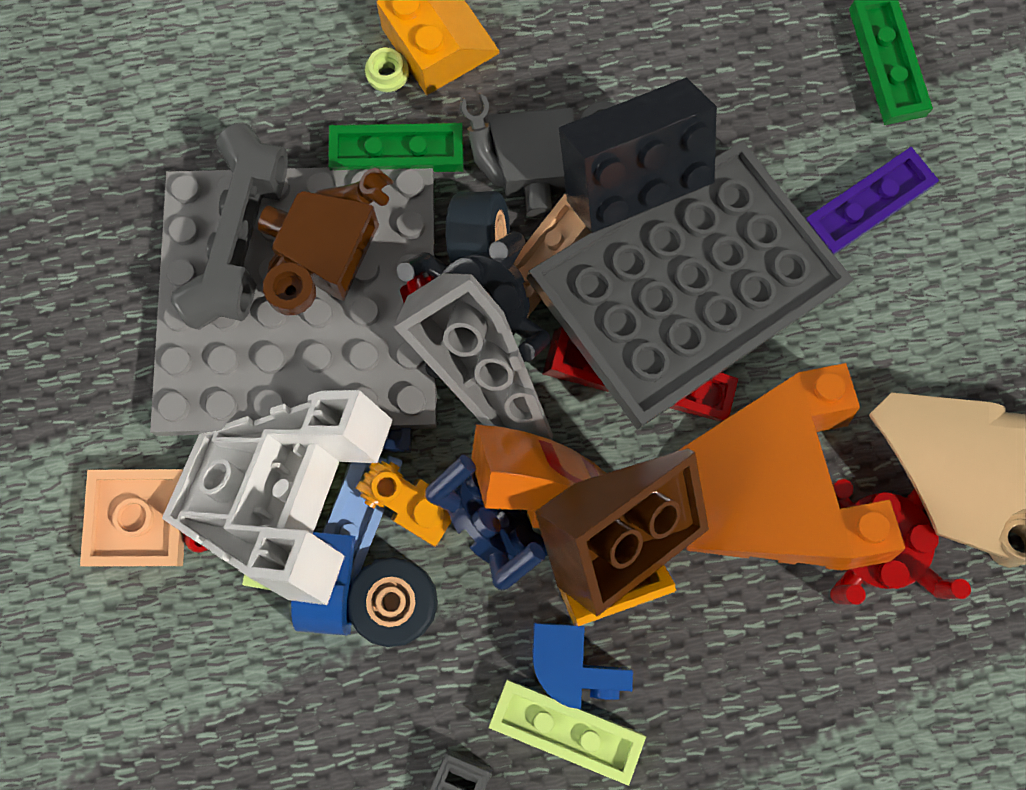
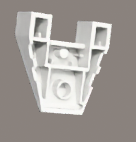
(263, 483)

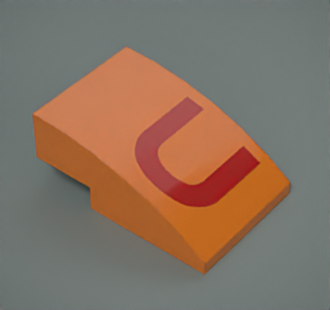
(525, 469)

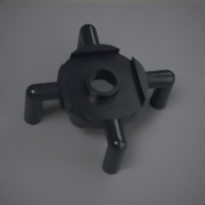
(499, 278)

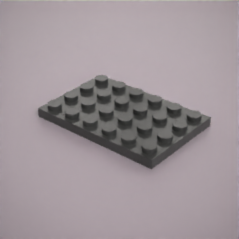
(688, 285)

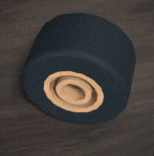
(475, 223)
(408, 607)

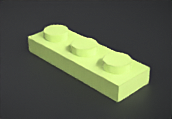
(567, 732)

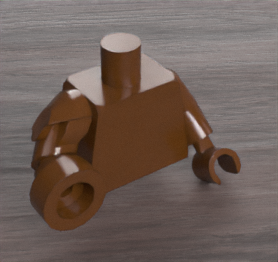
(321, 241)

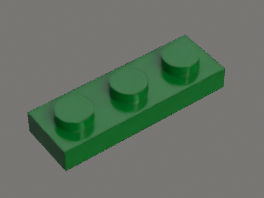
(890, 60)
(397, 147)

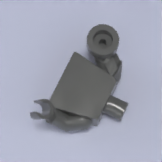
(523, 151)

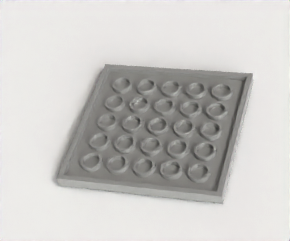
(281, 359)

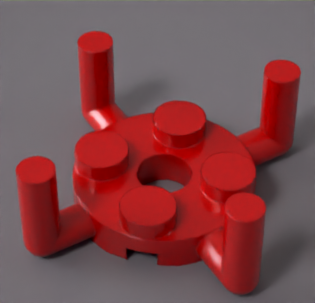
(908, 566)

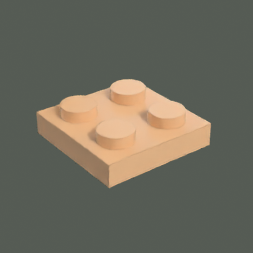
(126, 521)

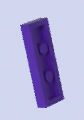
(872, 200)

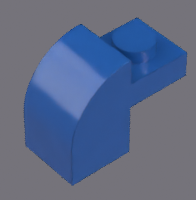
(334, 616)
(560, 667)

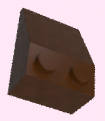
(622, 527)

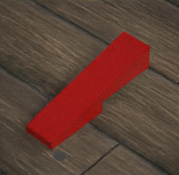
(709, 401)

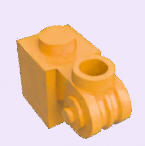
(387, 488)

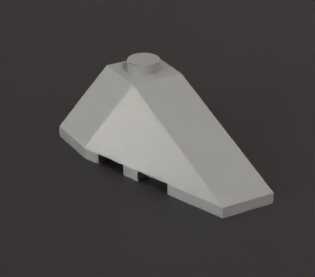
(473, 352)

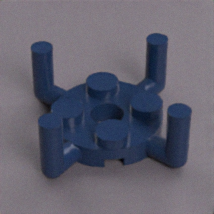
(500, 535)

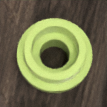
(382, 59)

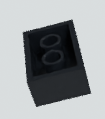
(639, 154)

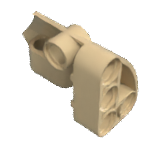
(964, 467)

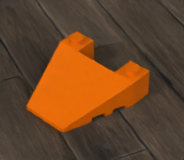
(772, 487)

